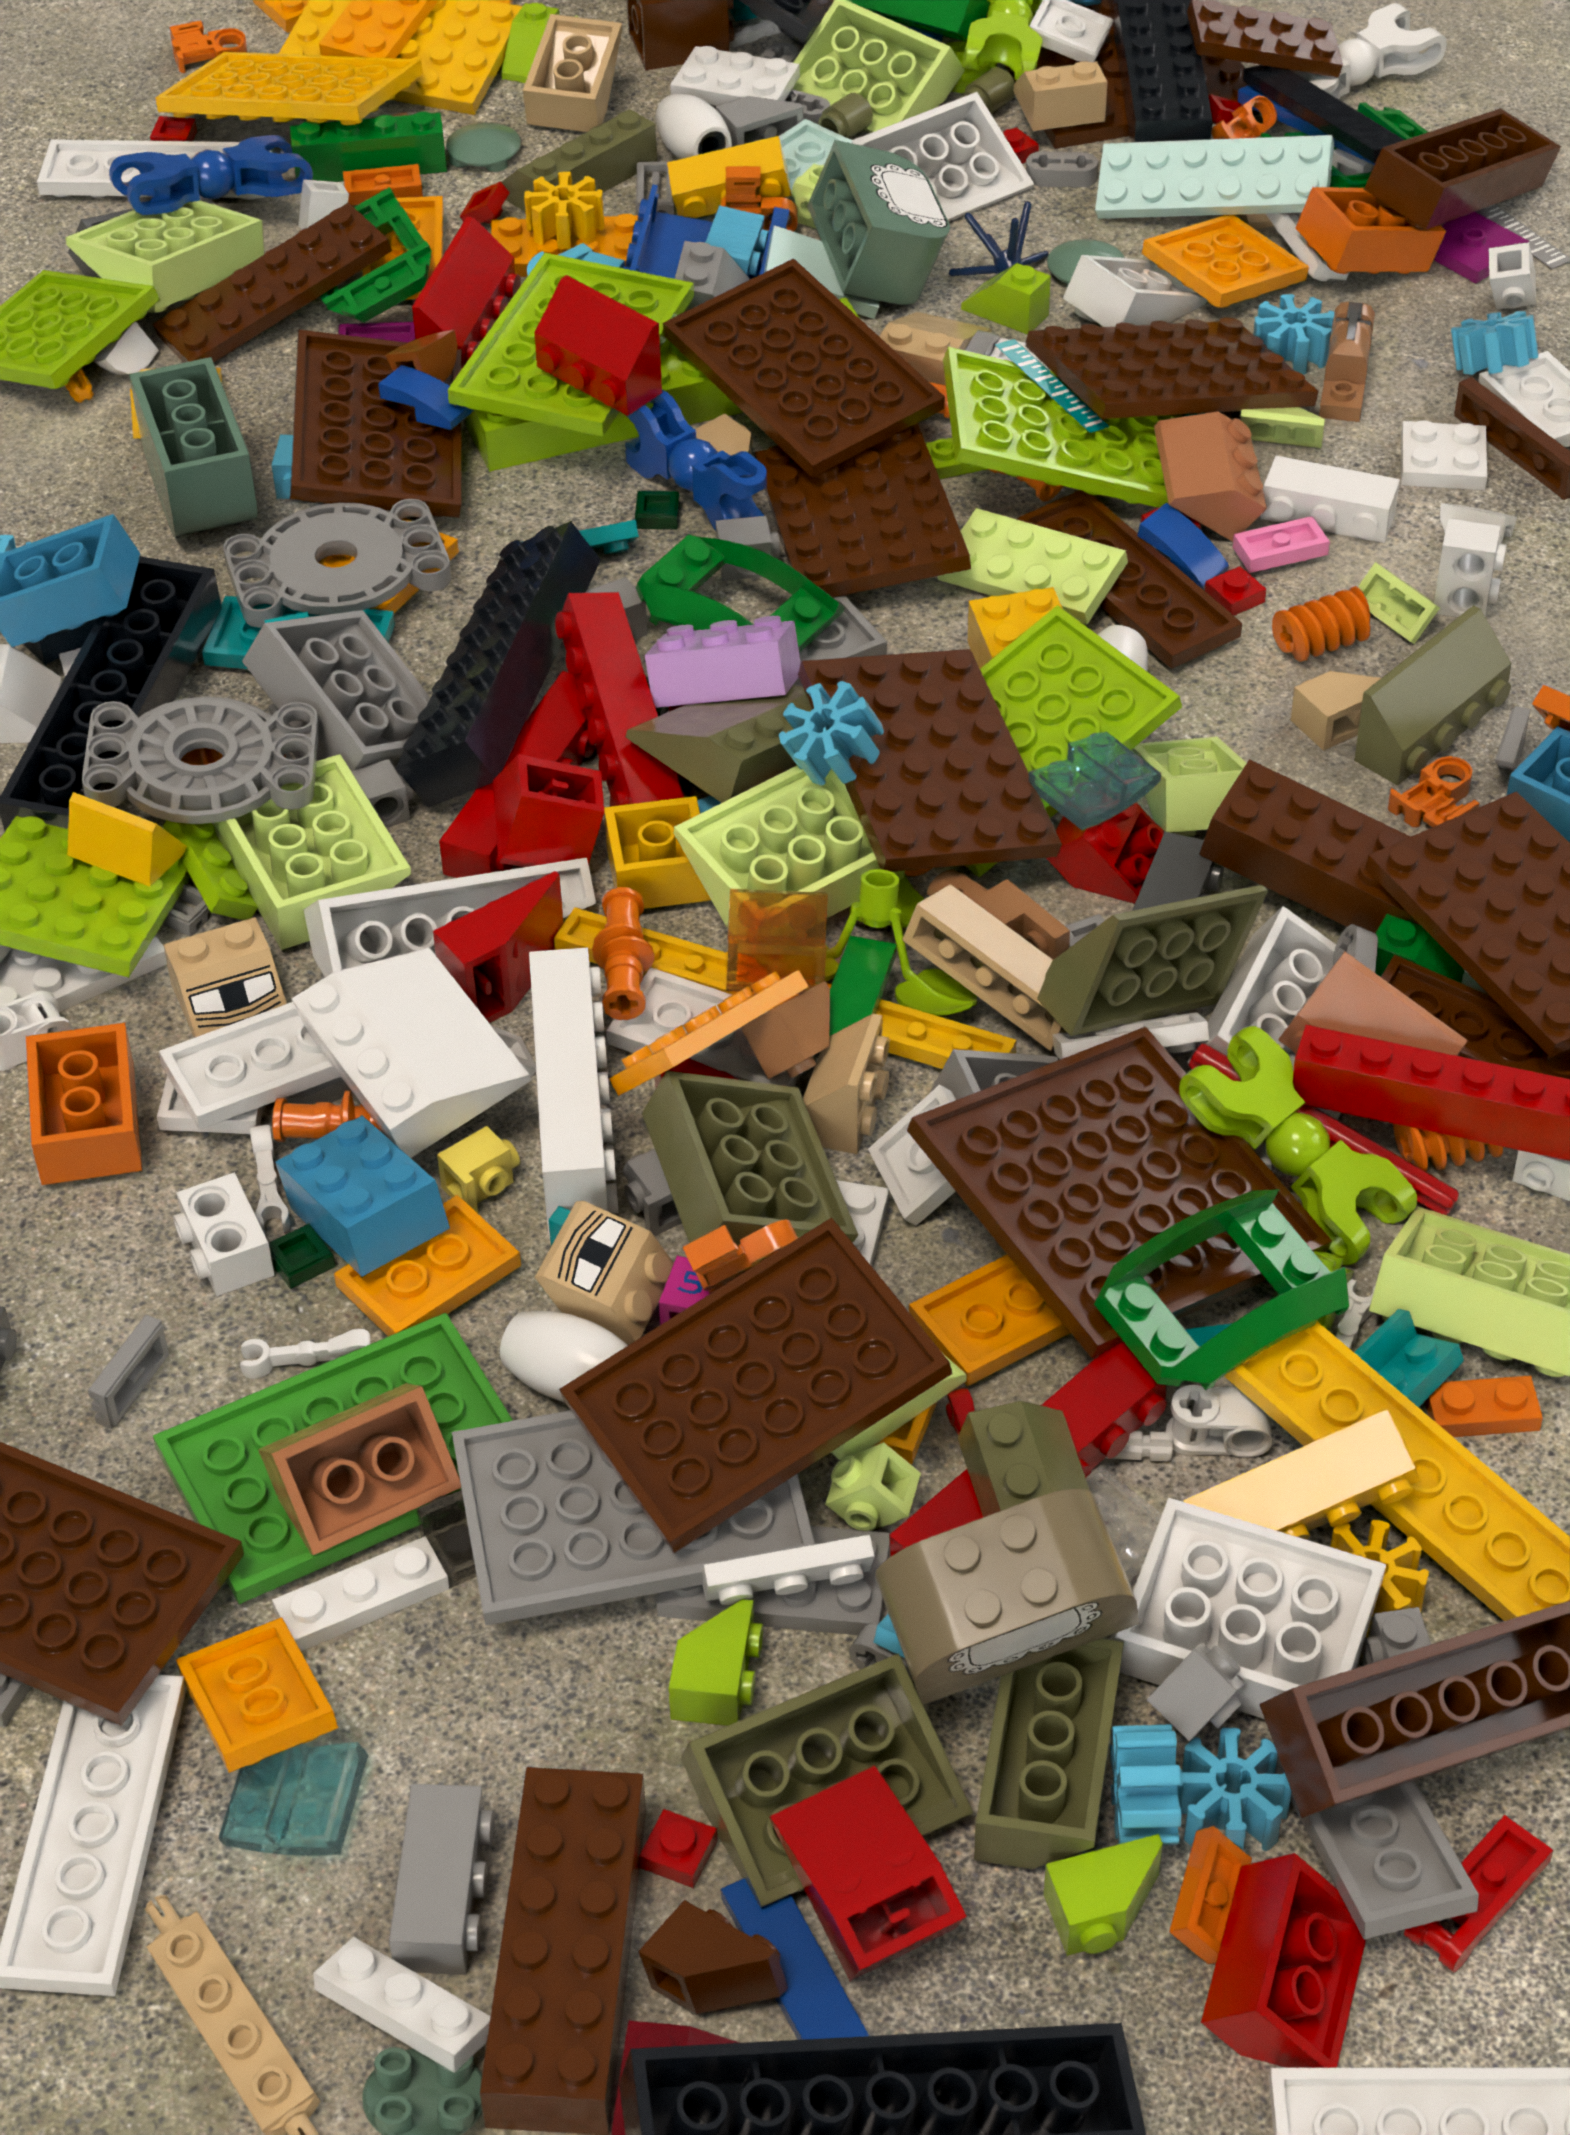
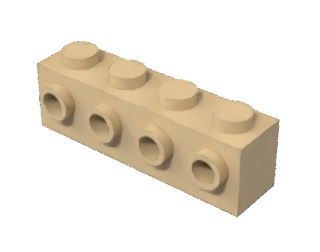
(984, 959)

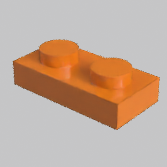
(366, 183)
(1486, 1406)
(1207, 1892)

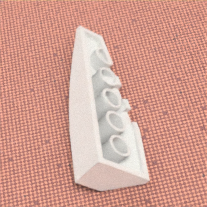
(402, 919)

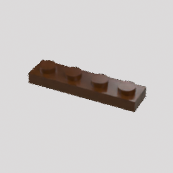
(1515, 436)

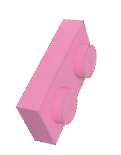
(1280, 544)

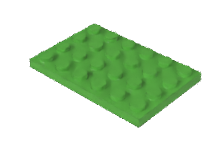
(227, 1484)

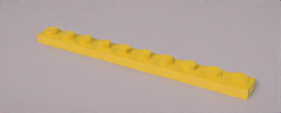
(910, 1031)

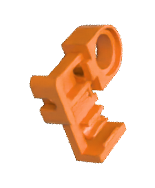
(193, 46)
(1244, 123)
(741, 193)
(1433, 797)
(719, 1259)

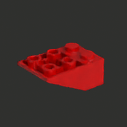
(492, 944)
(867, 1872)

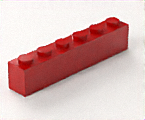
(613, 696)
(551, 733)
(1434, 1091)
(1100, 1409)

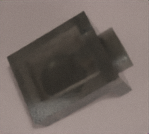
(448, 1533)

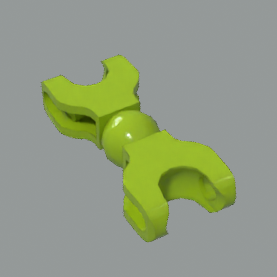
(1005, 37)
(1297, 1144)

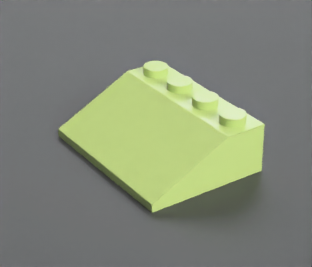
(880, 60)
(171, 250)
(781, 839)
(313, 851)
(1479, 1289)

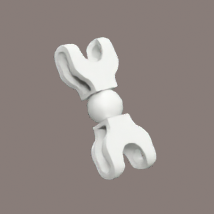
(1382, 50)

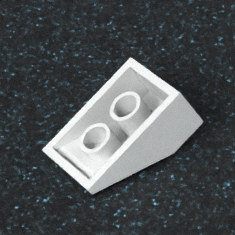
(1128, 292)

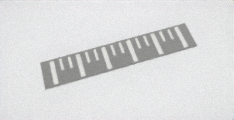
(1539, 247)

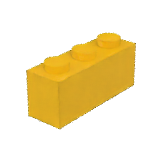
(700, 180)

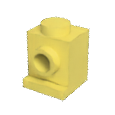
(477, 1167)

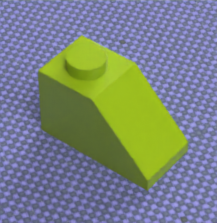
(524, 40)
(1012, 298)
(1101, 1893)

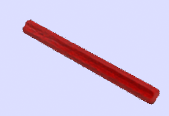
(1429, 1189)

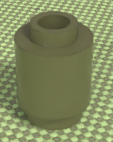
(994, 88)
(847, 115)

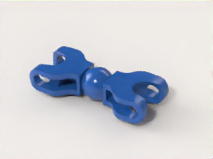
(209, 174)
(672, 449)

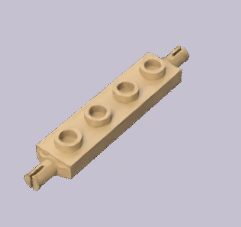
(232, 2022)

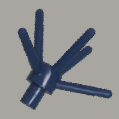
(1005, 258)

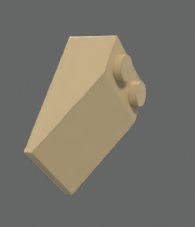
(572, 73)
(924, 340)

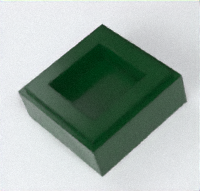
(657, 510)
(300, 1256)

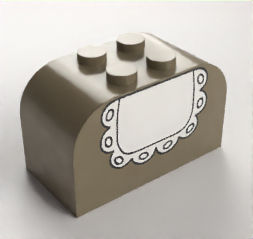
(1006, 1592)

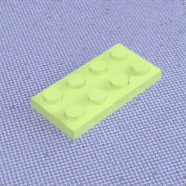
(1022, 556)

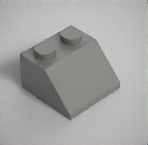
(709, 269)

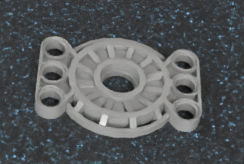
(372, 535)
(199, 794)

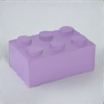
(723, 662)

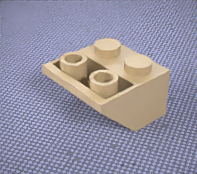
(847, 1085)

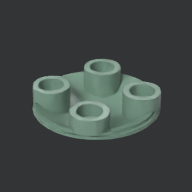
(483, 146)
(1065, 257)
(419, 2096)

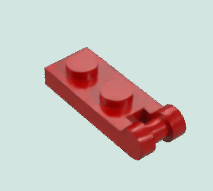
(1500, 1871)

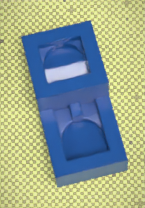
(425, 394)
(1184, 544)

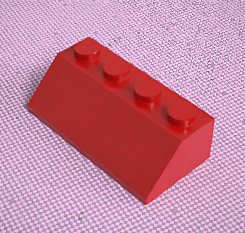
(467, 289)

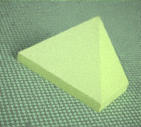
(1285, 426)
(1397, 603)

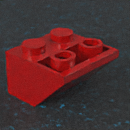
(546, 811)
(1109, 856)

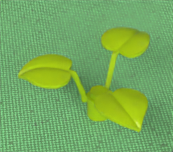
(891, 902)

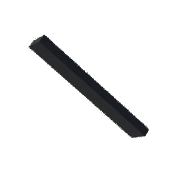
(1321, 110)

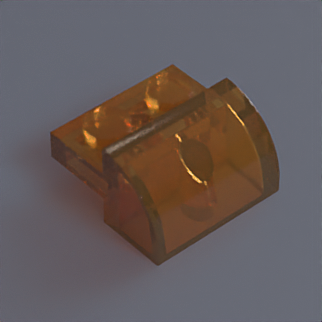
(774, 934)

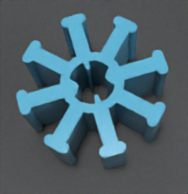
(1295, 332)
(1494, 342)
(831, 733)
(1145, 1783)
(1233, 1791)

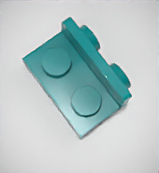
(1410, 1360)

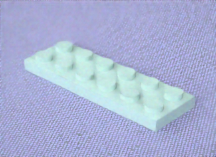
(1212, 176)

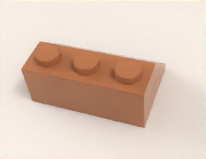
(1211, 471)
(1366, 1005)
(361, 1467)

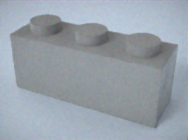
(441, 1879)

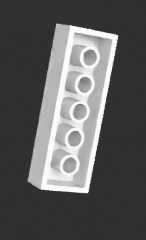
(568, 1081)

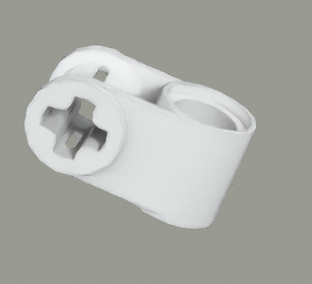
(24, 1019)
(1223, 1423)

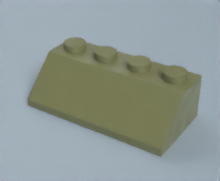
(603, 153)
(1432, 698)
(1018, 1454)
(1048, 1757)

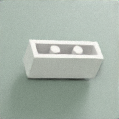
(1336, 497)

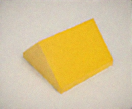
(120, 841)

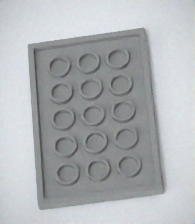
(566, 1534)

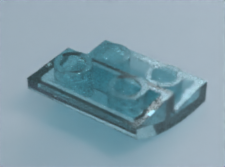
(1094, 780)
(295, 1801)

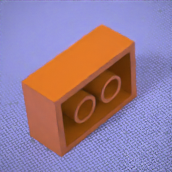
(1364, 236)
(83, 1104)

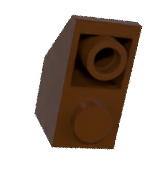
(710, 1963)

